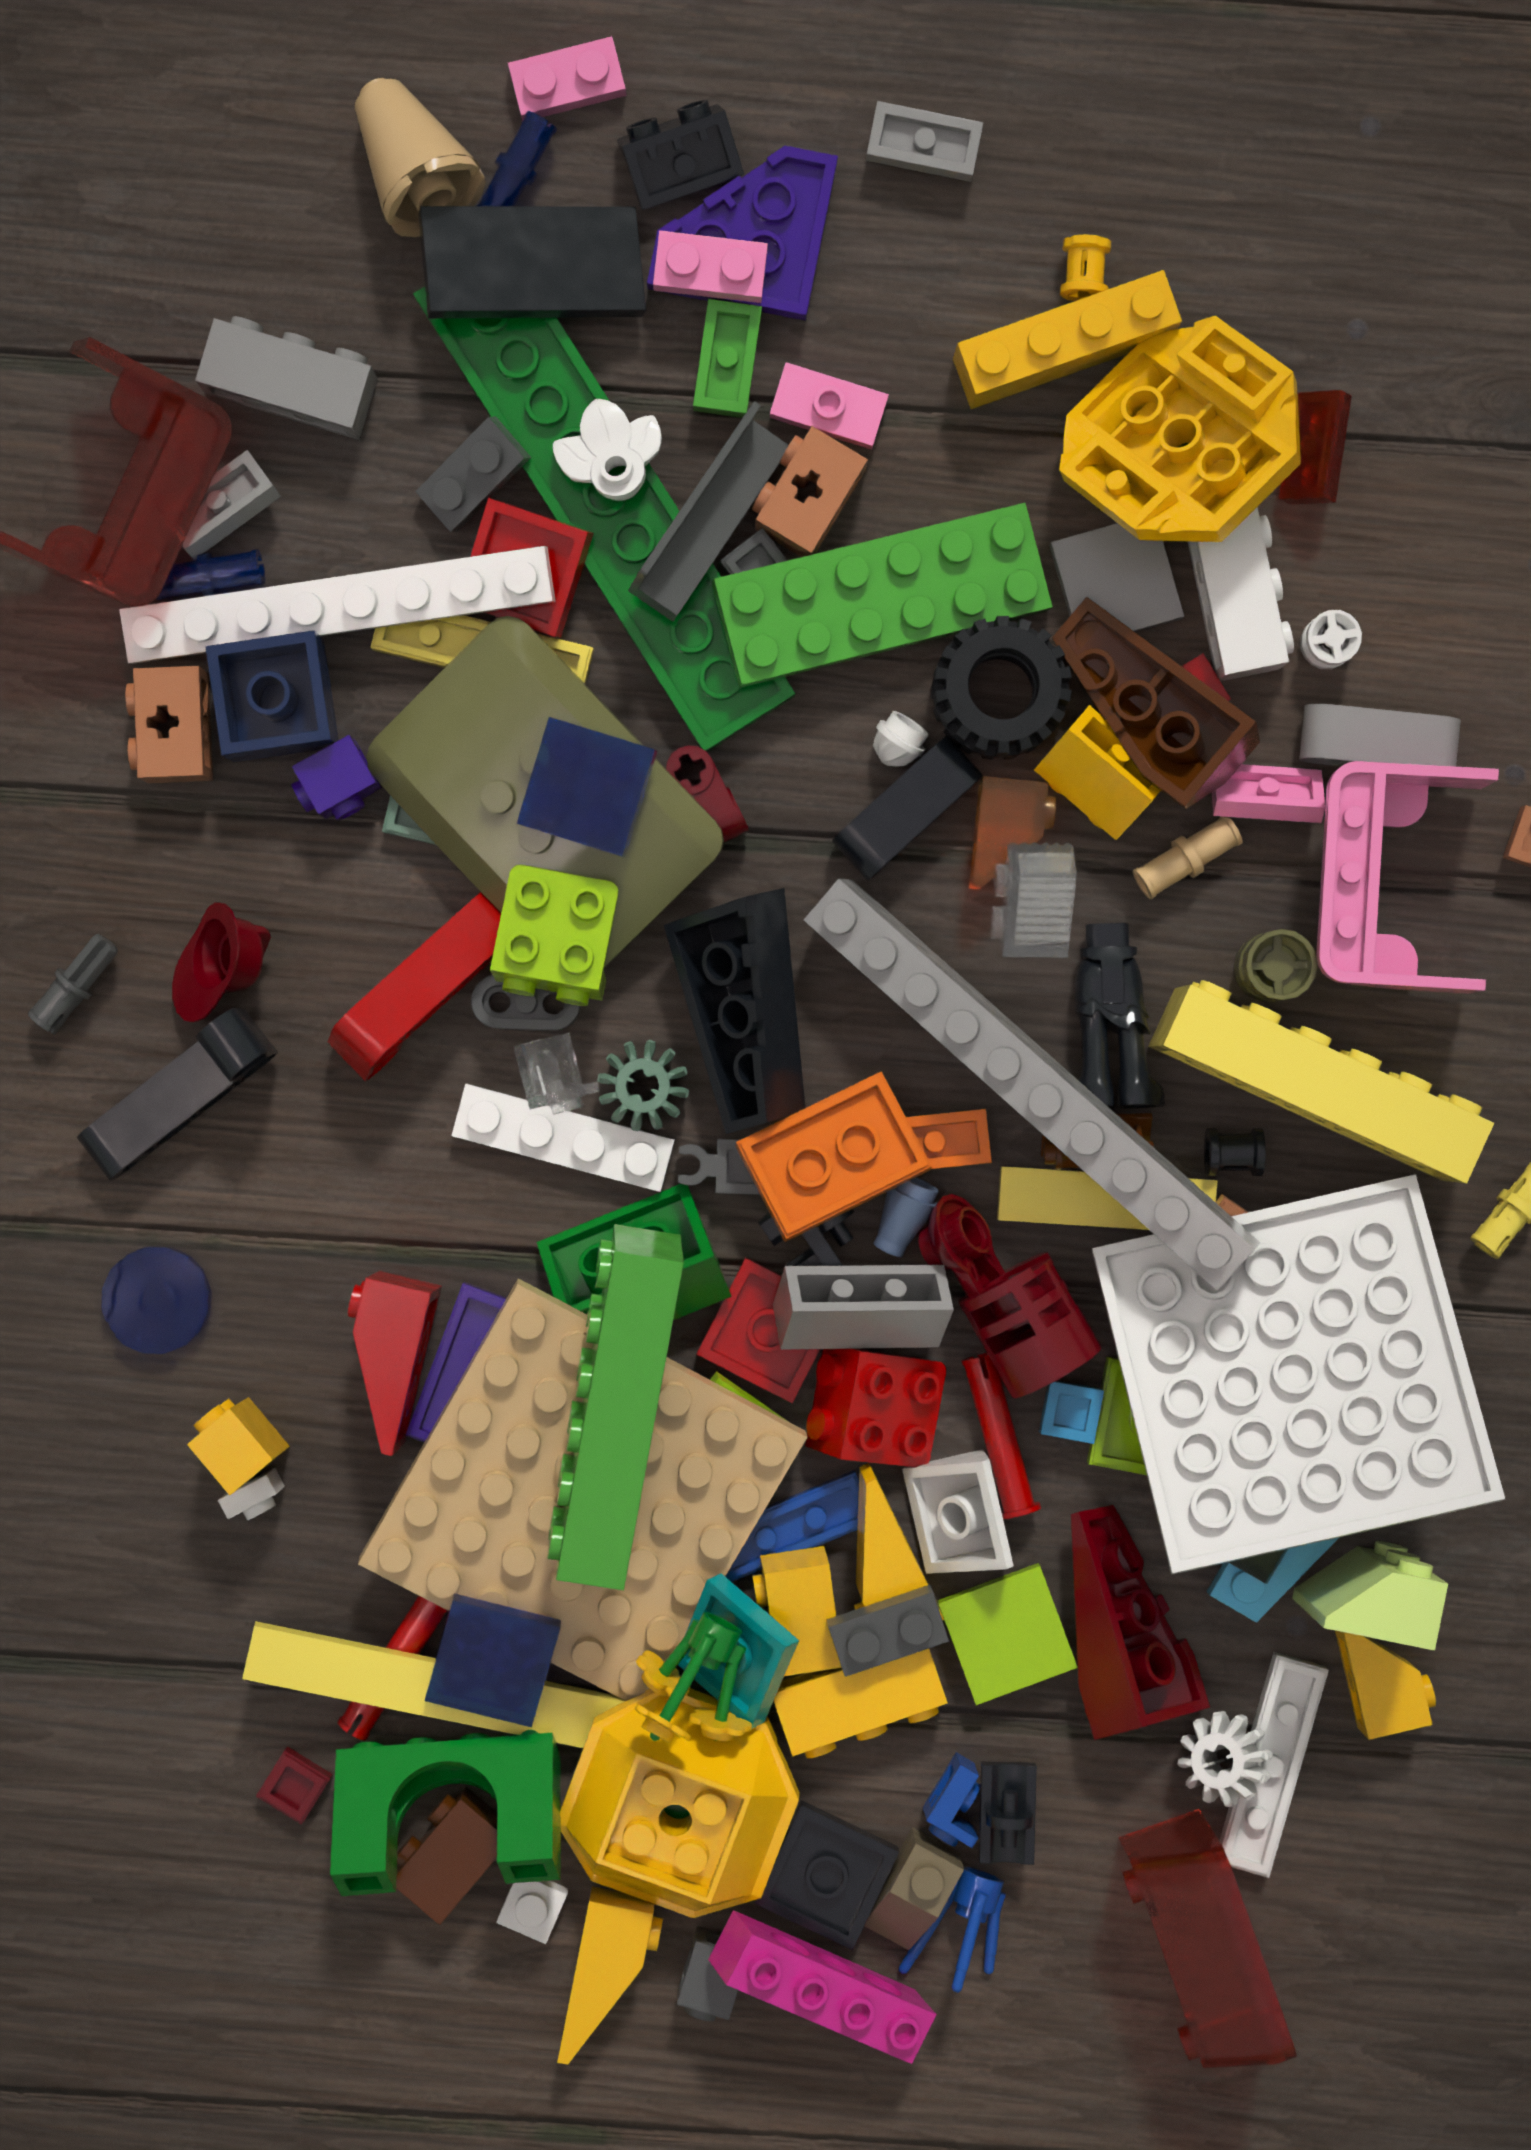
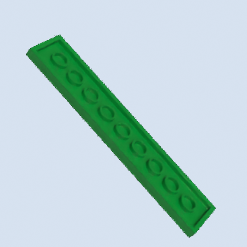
(539, 390)

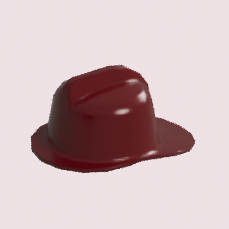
(217, 960)

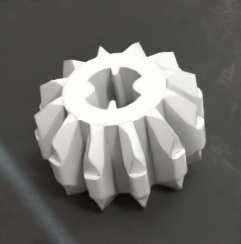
(1227, 1782)

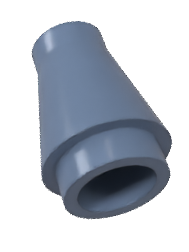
(904, 1215)

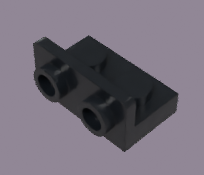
(680, 153)

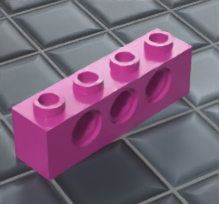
(821, 1987)

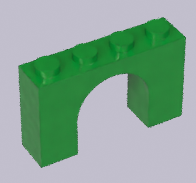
(382, 1782)

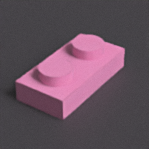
(568, 78)
(710, 266)
(1272, 794)

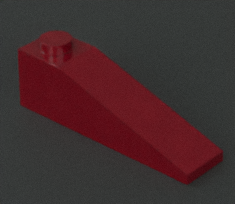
(1126, 1651)

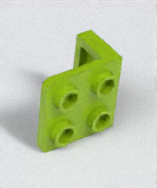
(554, 934)

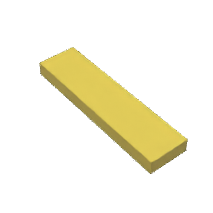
(443, 639)
(1066, 1199)

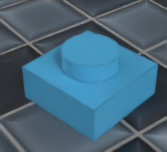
(1071, 1411)

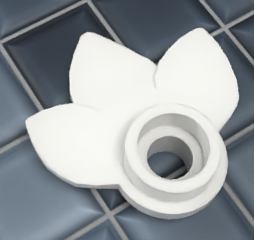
(606, 443)

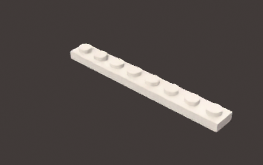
(340, 603)

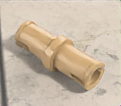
(1187, 856)

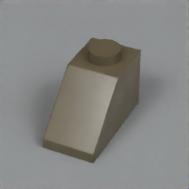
(915, 1889)

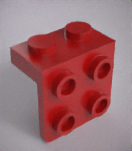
(875, 1407)

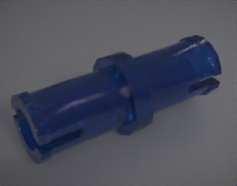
(519, 162)
(212, 574)

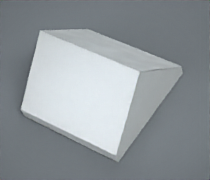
(958, 1514)

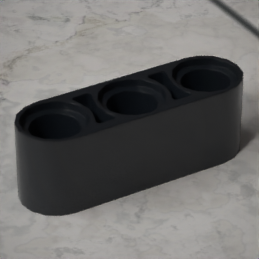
(907, 808)

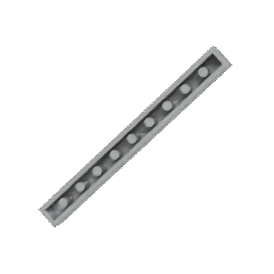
(1032, 1082)

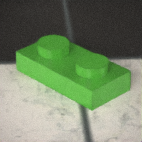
(727, 358)

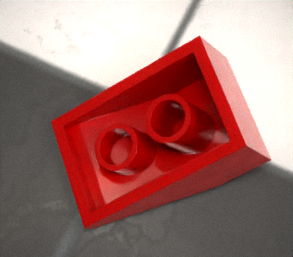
(392, 1343)

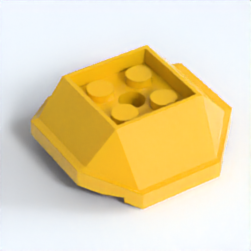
(1176, 389)
(735, 1796)

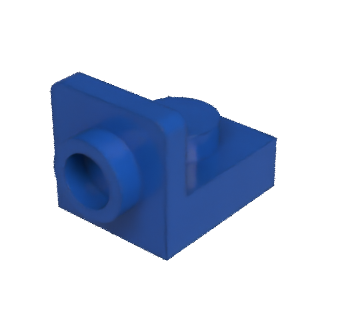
(953, 1792)

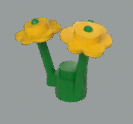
(711, 1642)

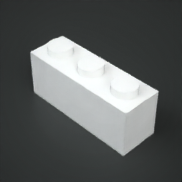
(1240, 601)

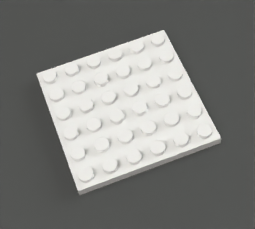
(1305, 1389)

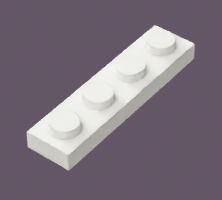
(563, 1138)

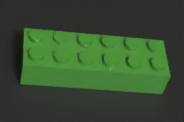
(619, 1406)

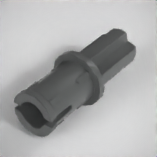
(73, 984)

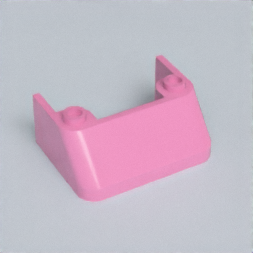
(1358, 805)

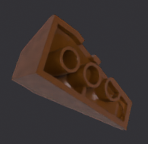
(1165, 717)

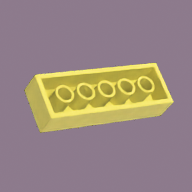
(1321, 1084)

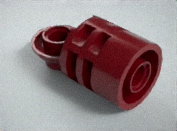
(1005, 1301)

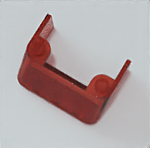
(157, 495)
(1207, 1944)

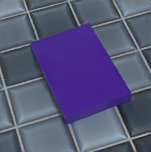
(464, 1332)

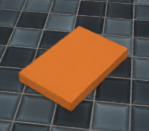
(833, 1156)

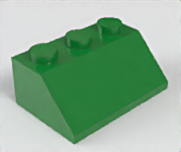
(573, 1254)

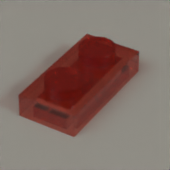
(1322, 443)

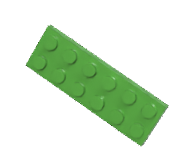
(881, 594)

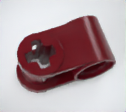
(711, 791)

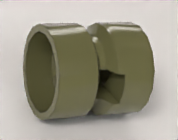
(1275, 966)

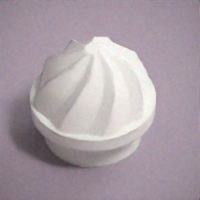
(899, 740)

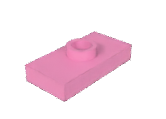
(829, 405)

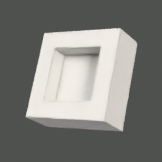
(253, 1497)
(533, 1908)

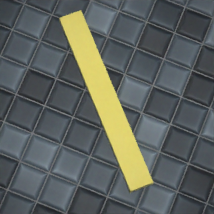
(400, 1682)

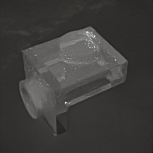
(552, 1074)

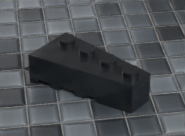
(743, 1006)

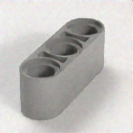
(1352, 734)

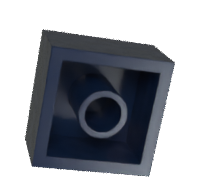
(272, 696)

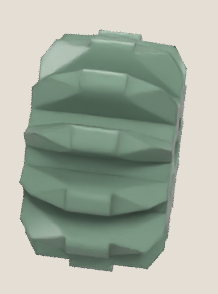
(636, 1102)

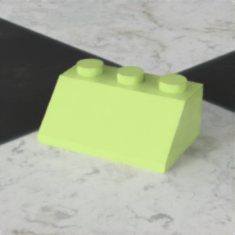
(1377, 1596)

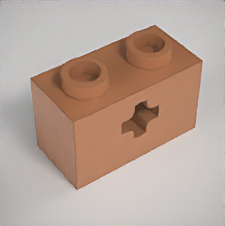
(836, 474)
(188, 750)

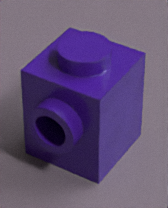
(335, 780)

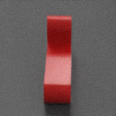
(417, 988)

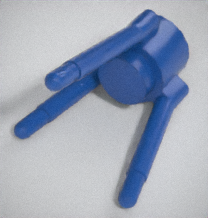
(977, 1897)

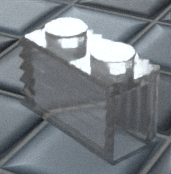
(1036, 900)

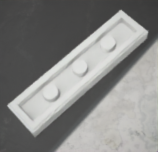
(1286, 1717)

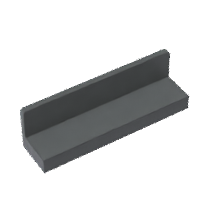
(709, 517)

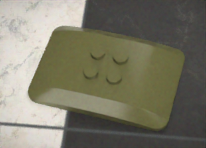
(466, 758)

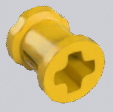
(1079, 250)

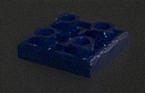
(492, 1660)

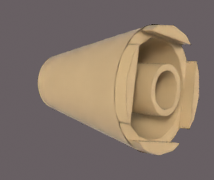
(412, 156)

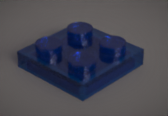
(587, 787)

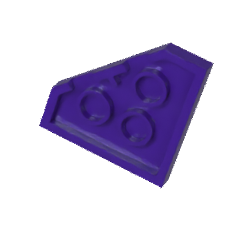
(777, 205)

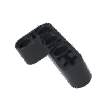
(220, 1060)

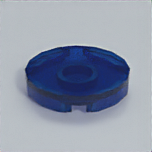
(156, 1300)

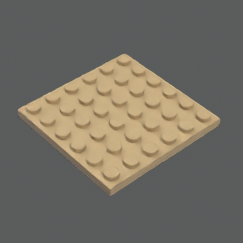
(487, 1483)

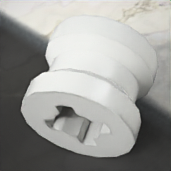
(1342, 636)

